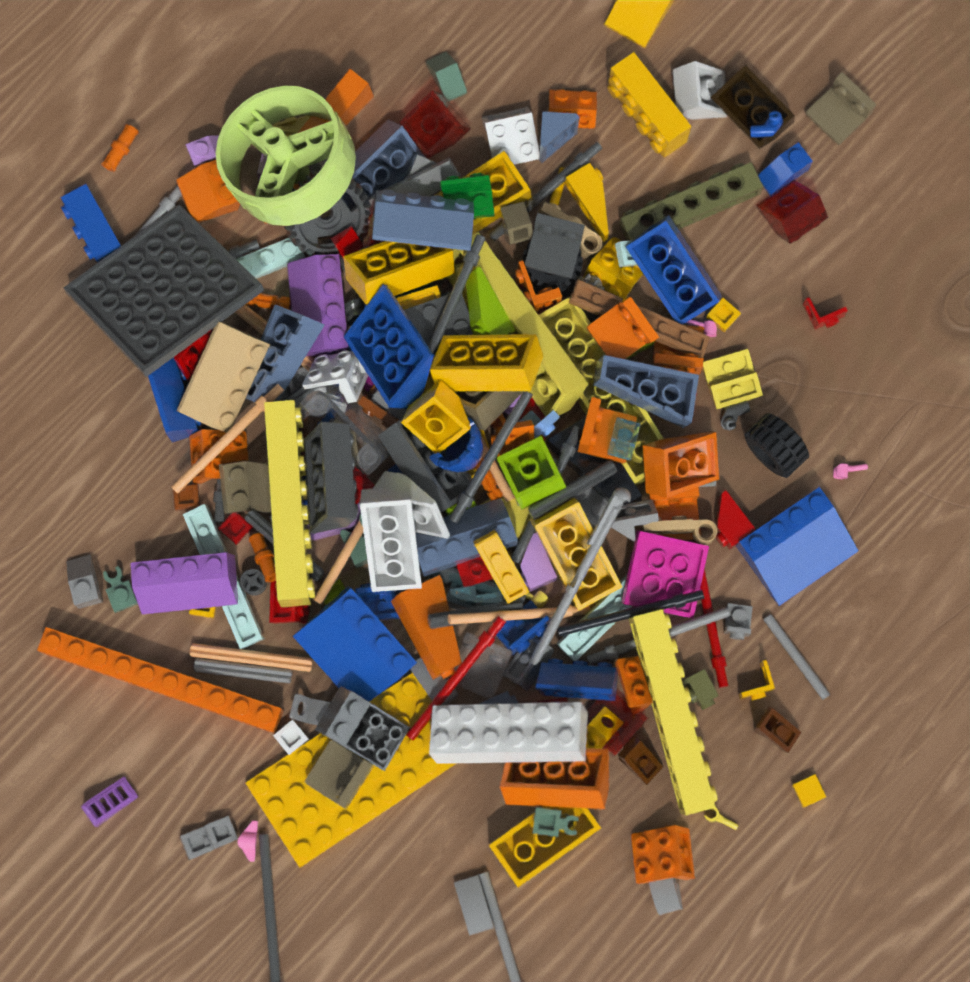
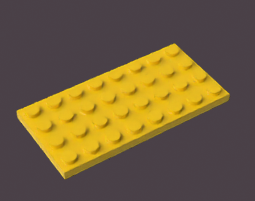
(313, 822)

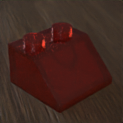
(434, 124)
(793, 211)

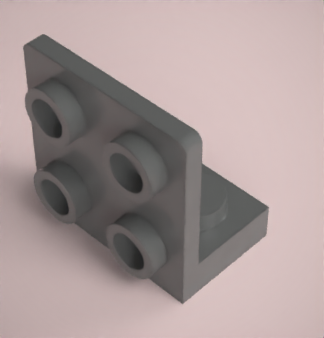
(554, 245)

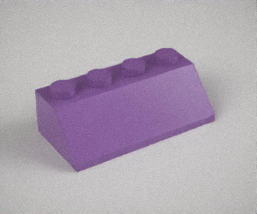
(318, 294)
(185, 583)

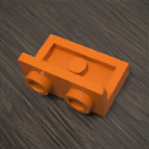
(579, 102)
(634, 684)

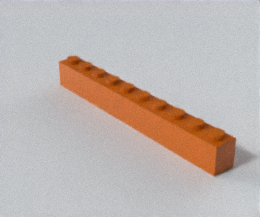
(160, 680)

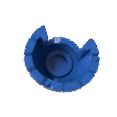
(463, 453)

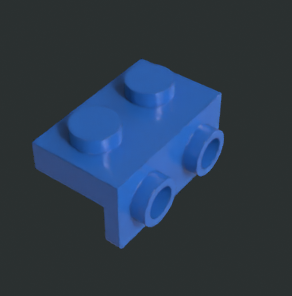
(379, 601)
(517, 633)

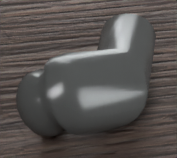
(731, 415)

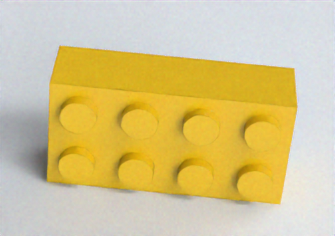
(648, 105)
(506, 185)
(397, 266)
(487, 362)
(565, 539)
(528, 854)

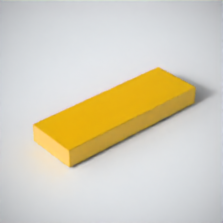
(501, 566)

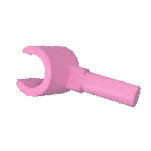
(709, 327)
(841, 471)

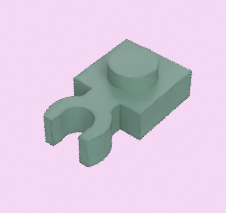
(121, 593)
(549, 822)

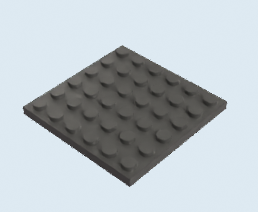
(163, 290)

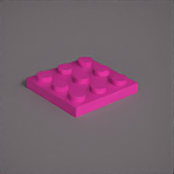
(664, 568)

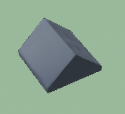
(556, 131)

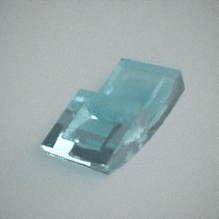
(468, 594)

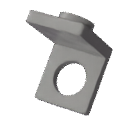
(312, 709)

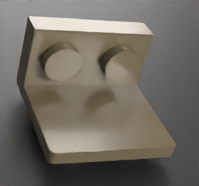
(841, 109)
(245, 486)
(338, 774)

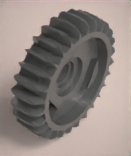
(341, 218)

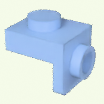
(542, 426)

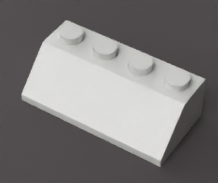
(390, 540)

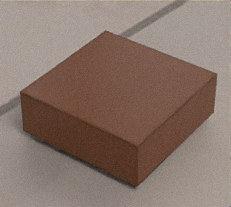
(187, 498)

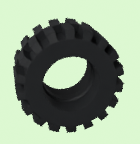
(542, 280)
(776, 445)

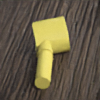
(538, 599)
(721, 819)

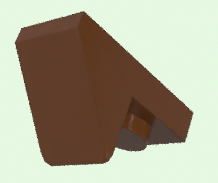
(777, 730)
(640, 760)

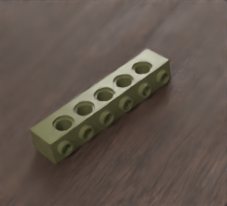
(743, 175)

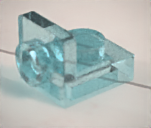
(623, 438)

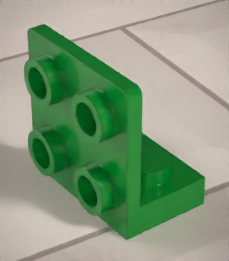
(474, 189)

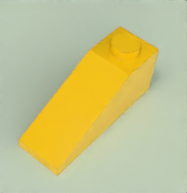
(588, 192)

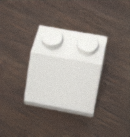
(694, 87)

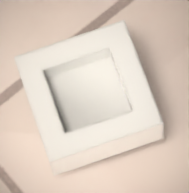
(291, 737)

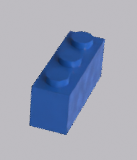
(90, 223)

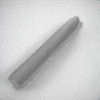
(243, 670)

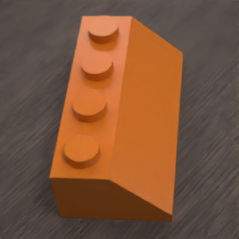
(558, 783)

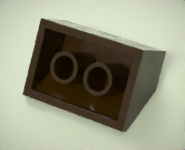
(749, 103)

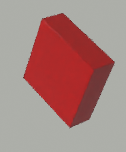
(235, 528)

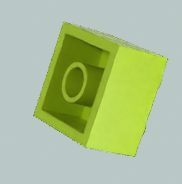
(531, 472)

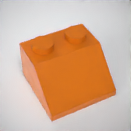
(206, 193)

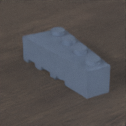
(290, 341)
(650, 387)

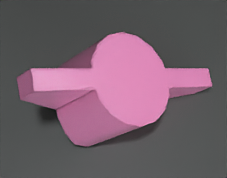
(248, 840)

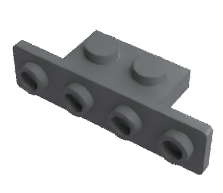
(452, 578)

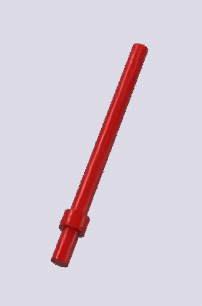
(485, 639)
(718, 661)

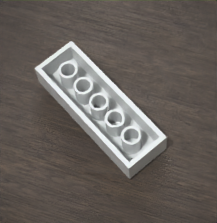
(508, 733)

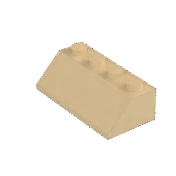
(223, 377)

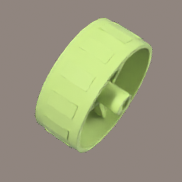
(292, 155)

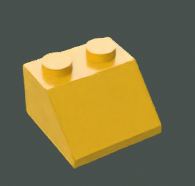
(437, 417)

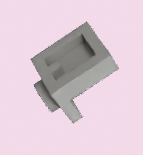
(738, 622)

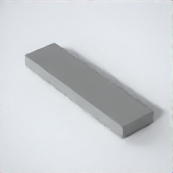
(424, 182)

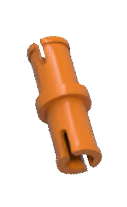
(120, 148)
(263, 556)

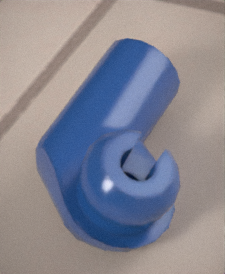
(769, 128)

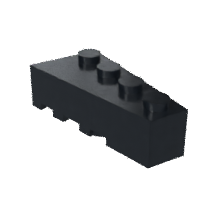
(584, 463)

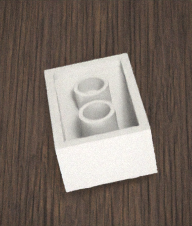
(425, 510)

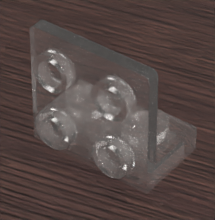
(488, 669)

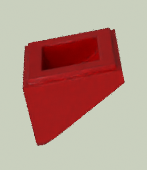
(347, 242)

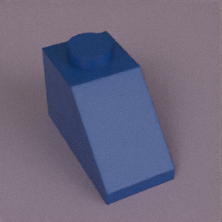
(785, 169)

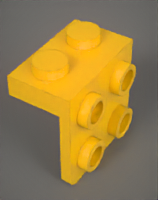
(614, 278)

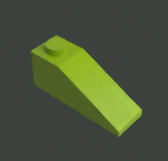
(484, 307)

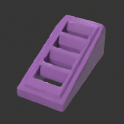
(96, 800)

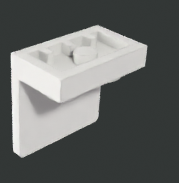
(512, 133)
(335, 369)

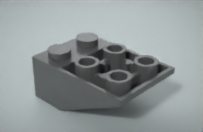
(362, 728)

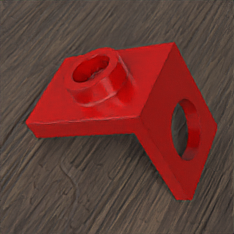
(827, 320)
(474, 572)

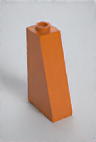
(346, 99)
(435, 646)

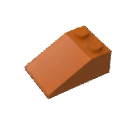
(680, 463)

